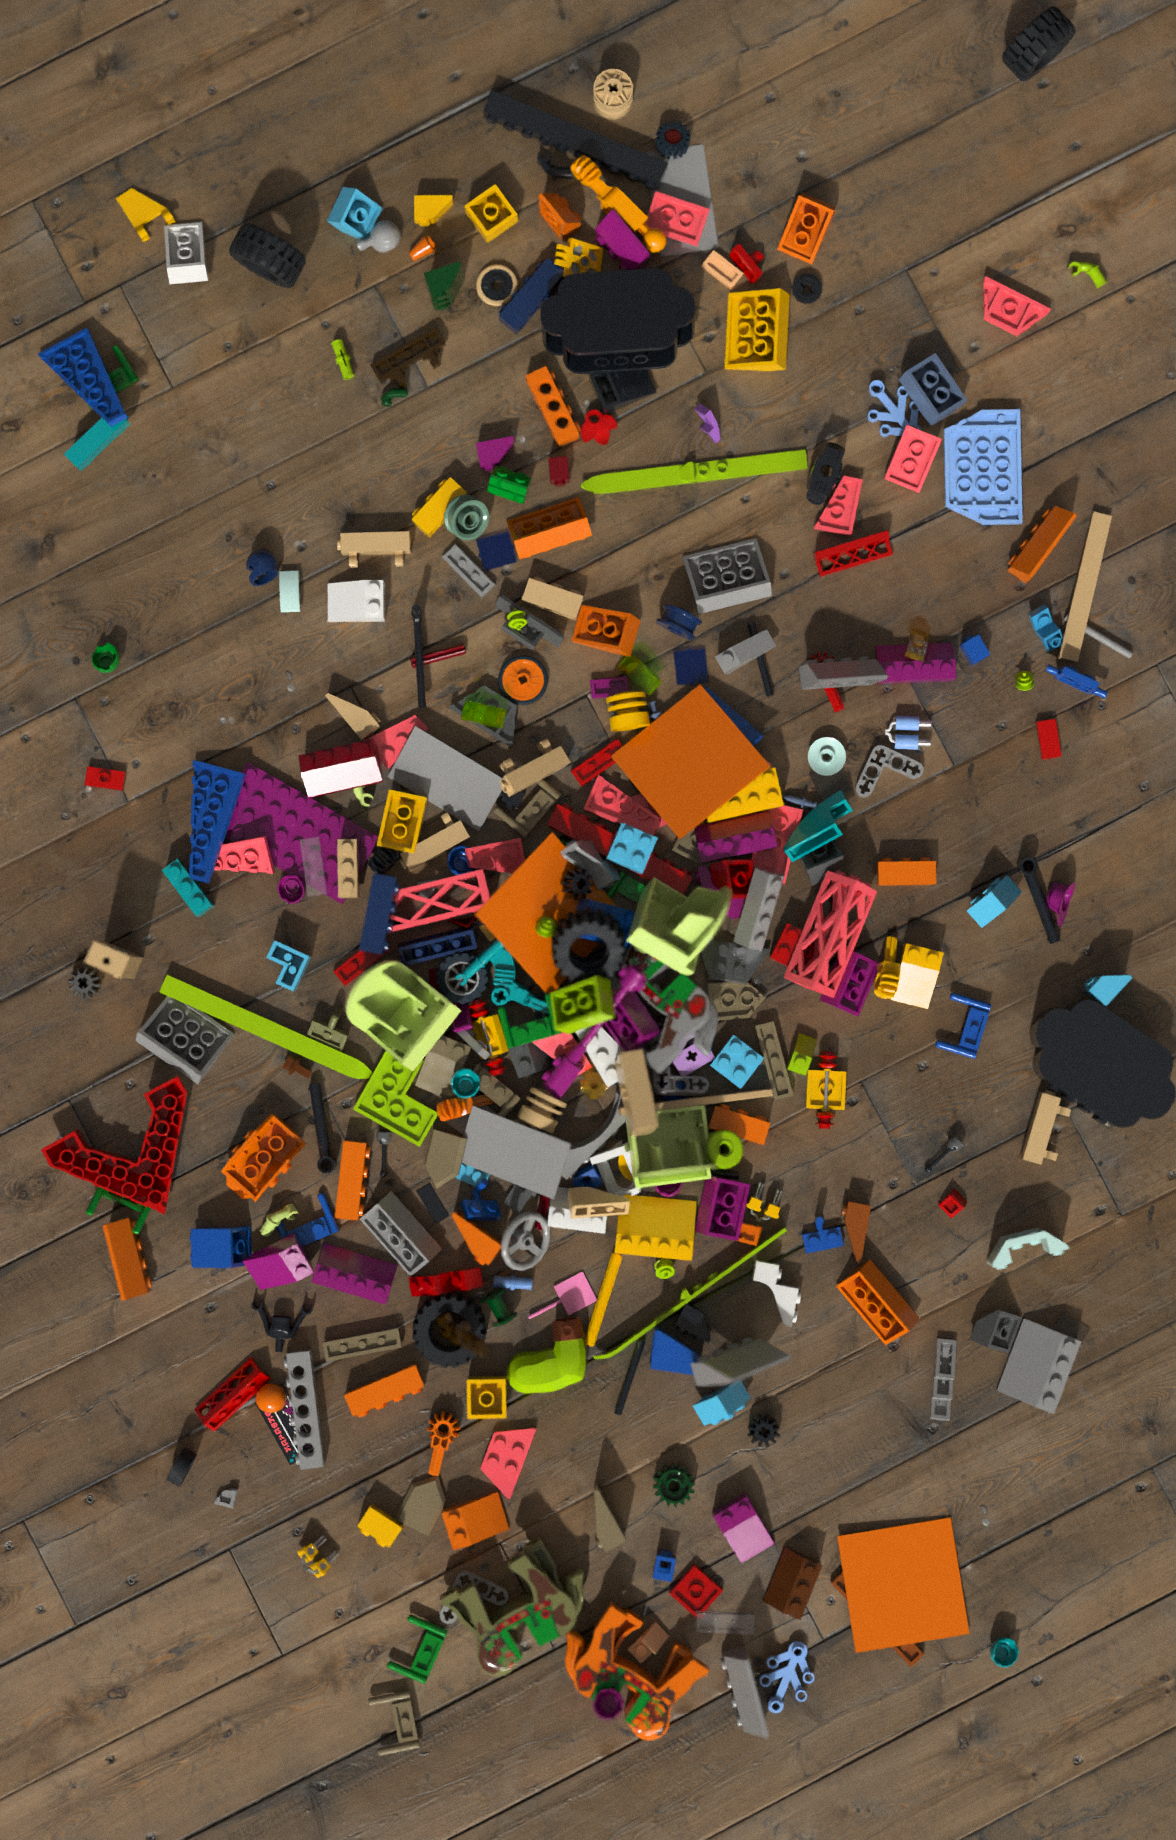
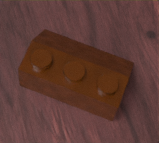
(792, 1583)

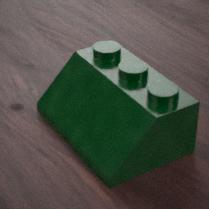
(444, 285)

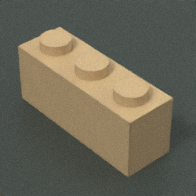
(552, 598)
(348, 868)

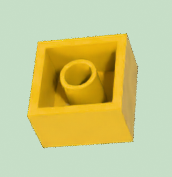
(491, 213)
(486, 1397)

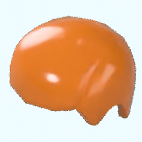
(271, 1398)

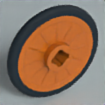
(529, 691)

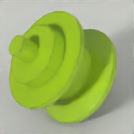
(516, 619)
(1024, 680)
(545, 927)
(664, 1268)

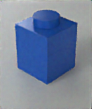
(974, 649)

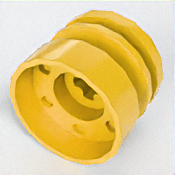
(627, 710)

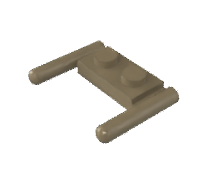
(533, 811)
(495, 1091)
(404, 1721)

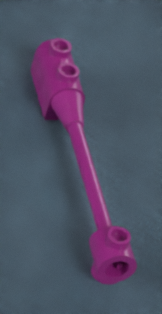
(568, 1066)

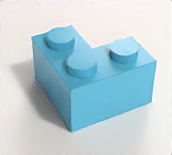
(994, 900)
(293, 964)
(722, 1403)

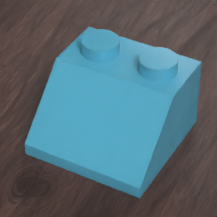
(354, 213)
(1104, 988)

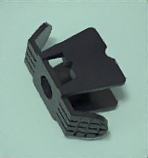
(818, 485)

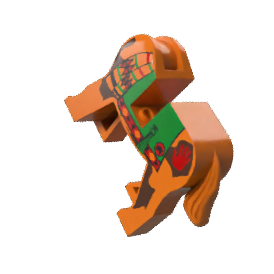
(599, 1667)

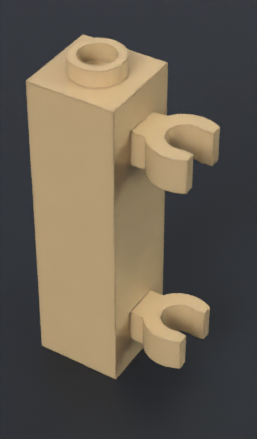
(374, 544)
(534, 771)
(436, 844)
(1041, 1126)

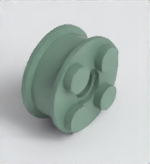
(457, 512)

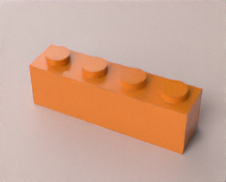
(351, 1180)
(384, 1389)

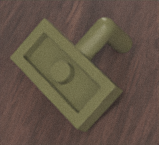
(327, 1032)

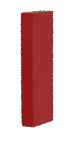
(596, 763)
(356, 965)

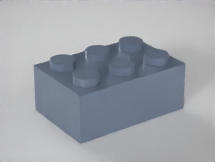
(933, 389)

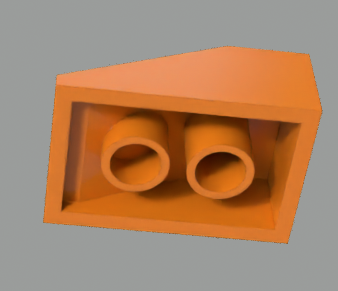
(558, 215)
(806, 228)
(606, 630)
(479, 1240)
(474, 1520)

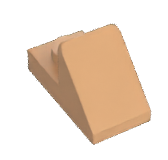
(648, 1642)

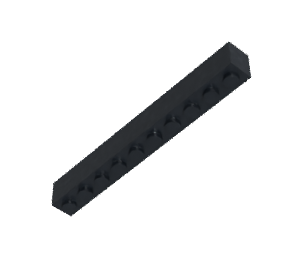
(574, 140)

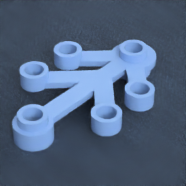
(896, 413)
(787, 1673)

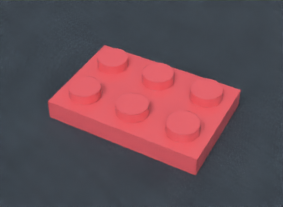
(677, 218)
(912, 458)

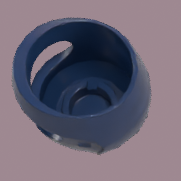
(262, 562)

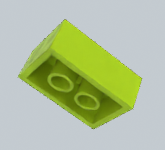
(582, 1005)

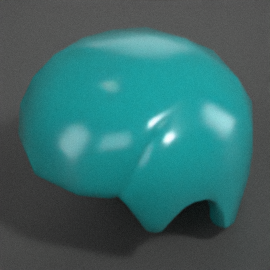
(465, 1083)
(1004, 1652)

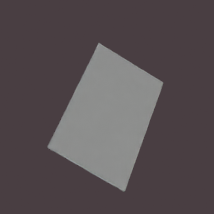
(688, 181)
(446, 778)
(514, 1152)

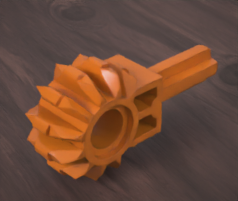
(460, 1107)
(441, 1440)

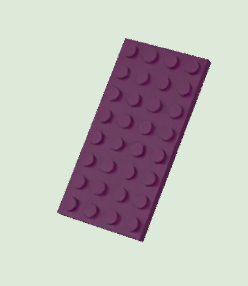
(285, 817)

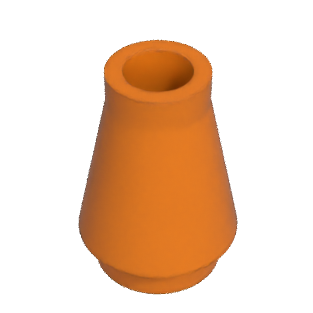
(423, 248)

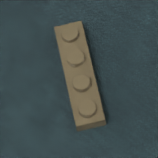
(774, 1060)
(362, 1344)

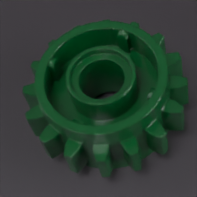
(674, 1495)

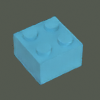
(632, 848)
(736, 1061)

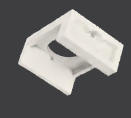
(601, 1160)

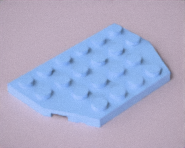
(985, 467)

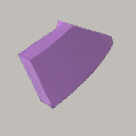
(710, 426)

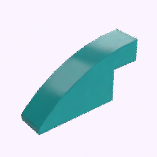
(818, 826)

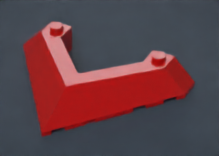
(141, 1180)

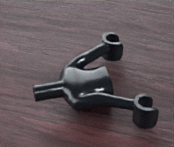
(280, 1325)

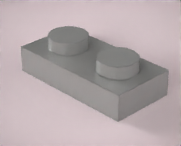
(479, 1046)

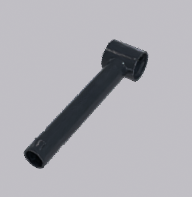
(1039, 899)
(321, 1127)

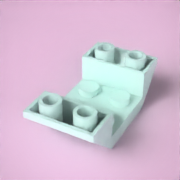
(1001, 1256)

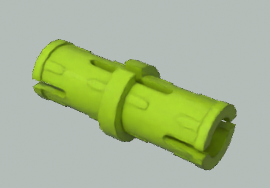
(342, 359)

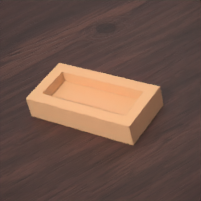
(722, 270)

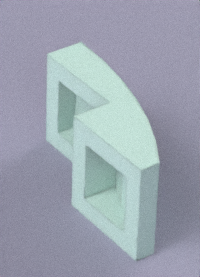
(289, 591)

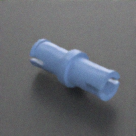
(512, 1282)

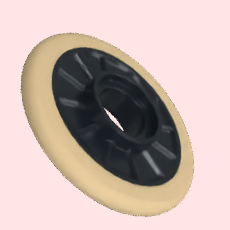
(496, 273)

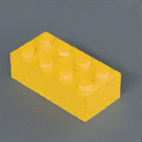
(757, 796)

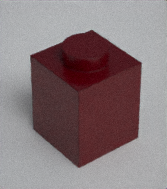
(558, 471)

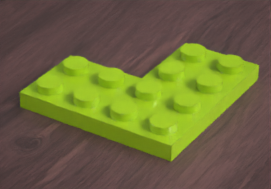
(387, 1104)

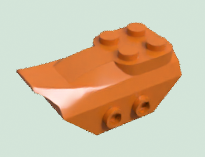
(262, 1158)

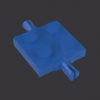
(1071, 677)

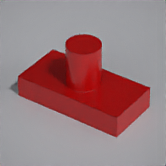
(747, 263)

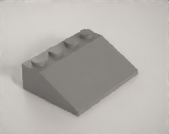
(727, 576)
(184, 1038)
(736, 1362)
(1038, 1365)
(745, 1691)

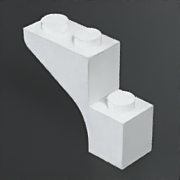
(785, 1295)

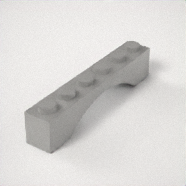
(582, 1151)

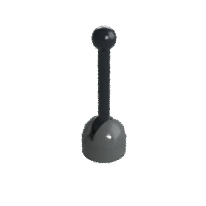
(383, 1138)
(954, 1144)

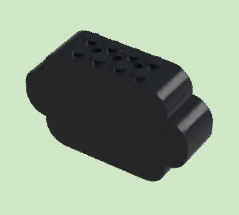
(618, 320)
(1102, 1064)

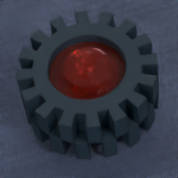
(672, 140)

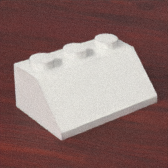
(560, 1216)

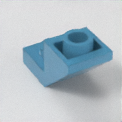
(1045, 628)

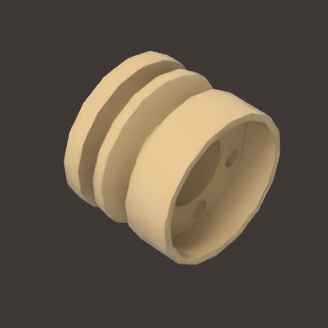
(617, 103)
(541, 1110)

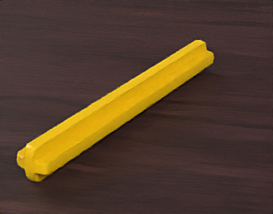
(603, 1298)

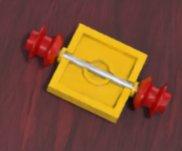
(491, 1033)
(826, 1089)

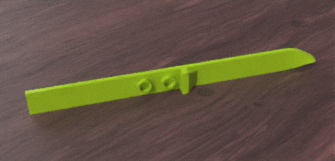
(697, 472)
(264, 1028)
(685, 1296)

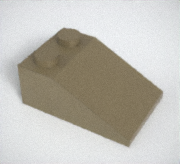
(441, 1064)
(608, 1528)

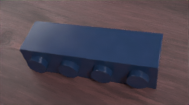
(531, 296)
(378, 914)

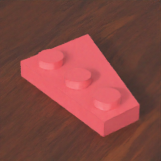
(392, 740)

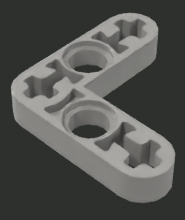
(887, 762)
(670, 1081)
(458, 1581)

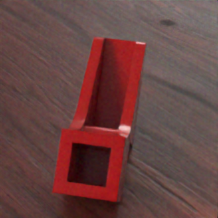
(445, 1282)

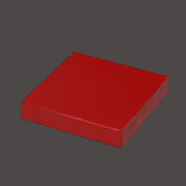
(695, 1590)

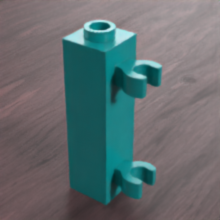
(94, 442)

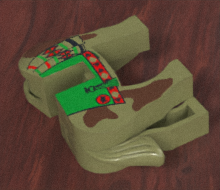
(546, 1610)

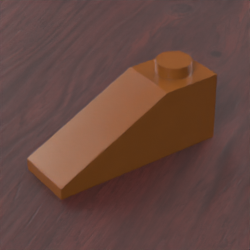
(856, 1222)

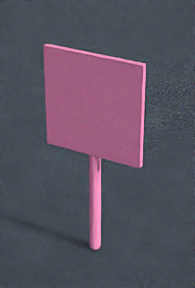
(573, 1294)

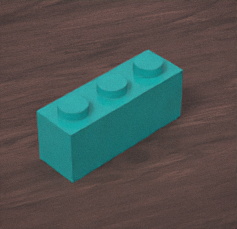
(188, 888)

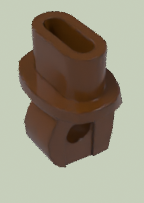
(292, 1065)

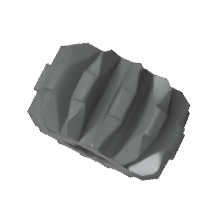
(91, 981)

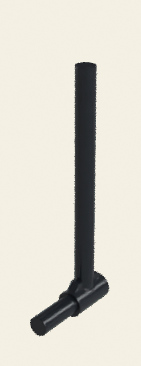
(417, 618)

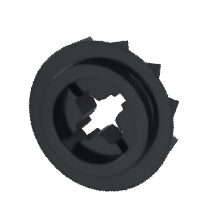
(805, 280)

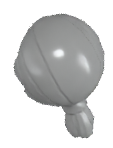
(382, 238)

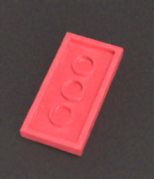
(784, 822)

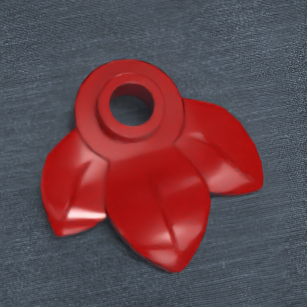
(598, 430)

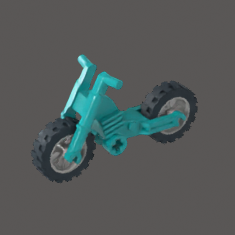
(503, 979)

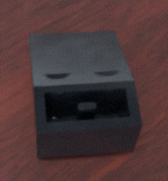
(621, 388)

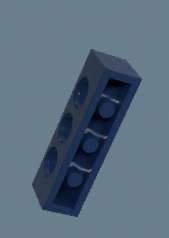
(437, 945)

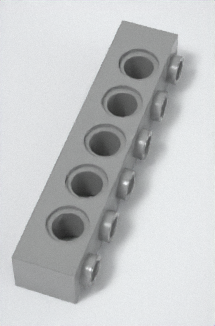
(316, 1457)

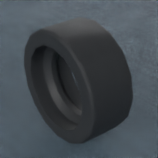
(181, 1466)

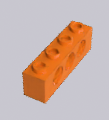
(562, 435)

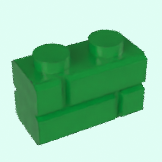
(509, 484)

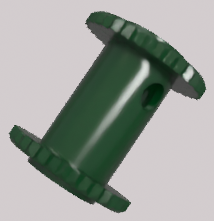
(499, 1307)

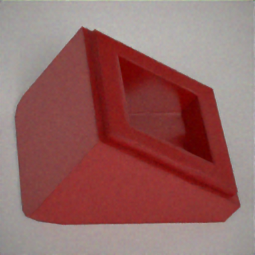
(953, 1203)

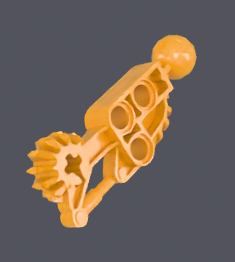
(613, 198)

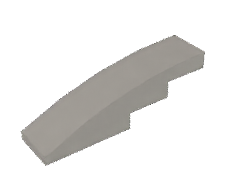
(943, 1379)

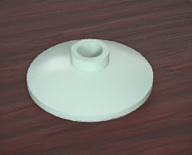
(833, 749)

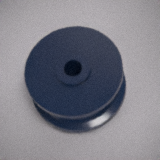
(678, 621)

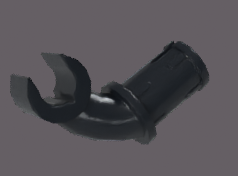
(553, 171)

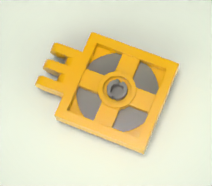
(578, 257)

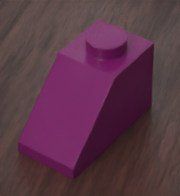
(493, 452)

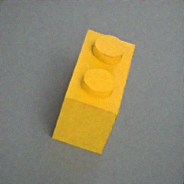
(380, 1526)

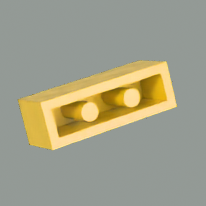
(431, 515)

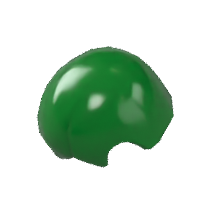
(106, 658)

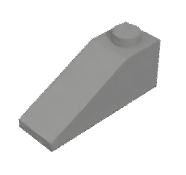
(745, 652)

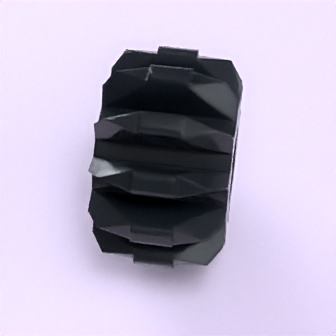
(383, 860)
(571, 878)
(758, 1436)

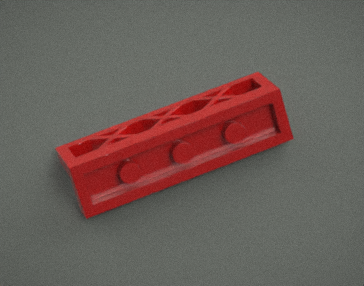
(846, 548)
(234, 1397)

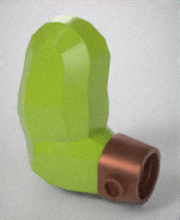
(551, 1367)

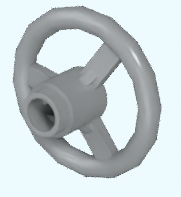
(523, 1239)

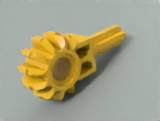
(887, 973)

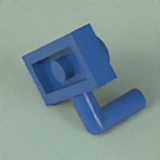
(478, 1208)
(822, 1238)

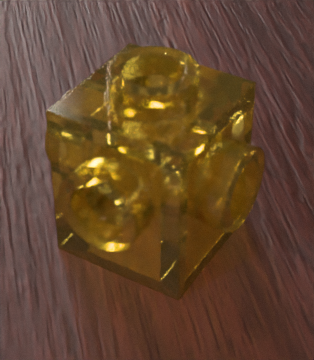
(589, 1078)

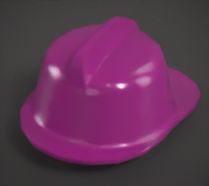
(1059, 899)

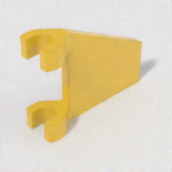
(142, 210)

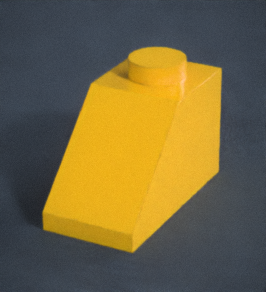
(431, 208)

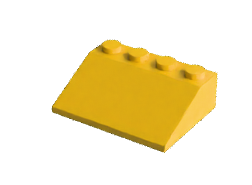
(757, 330)
(657, 1228)

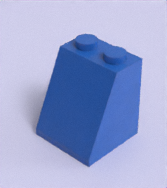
(220, 1246)
(671, 1353)

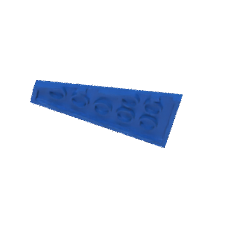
(82, 368)
(212, 808)

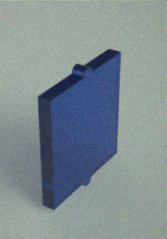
(496, 551)
(690, 667)

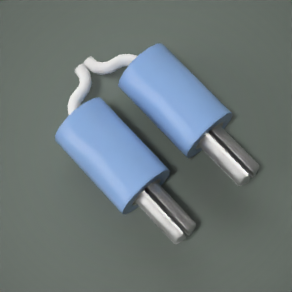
(908, 741)

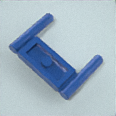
(973, 1027)
(315, 1229)

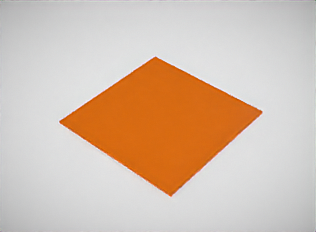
(690, 761)
(525, 898)
(903, 1585)

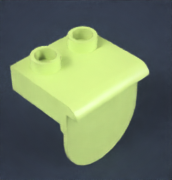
(676, 925)
(400, 1011)
(673, 1150)

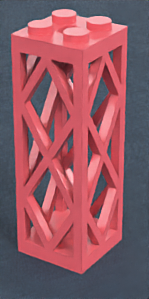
(447, 884)
(846, 893)

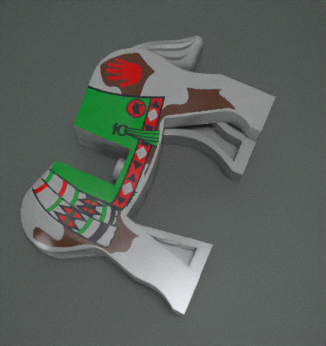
(684, 1004)

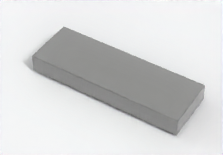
(468, 570)

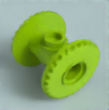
(731, 1149)

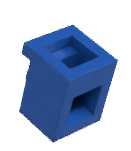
(594, 1179)
(661, 1572)

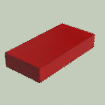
(1048, 739)

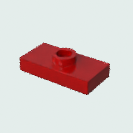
(105, 778)

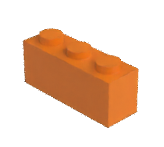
(906, 872)
(740, 1123)

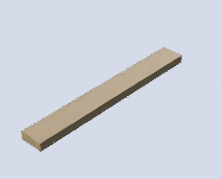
(1085, 587)
(708, 1100)

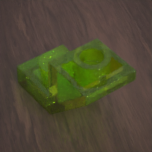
(640, 674)
(483, 714)

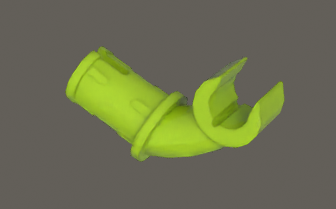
(1091, 269)

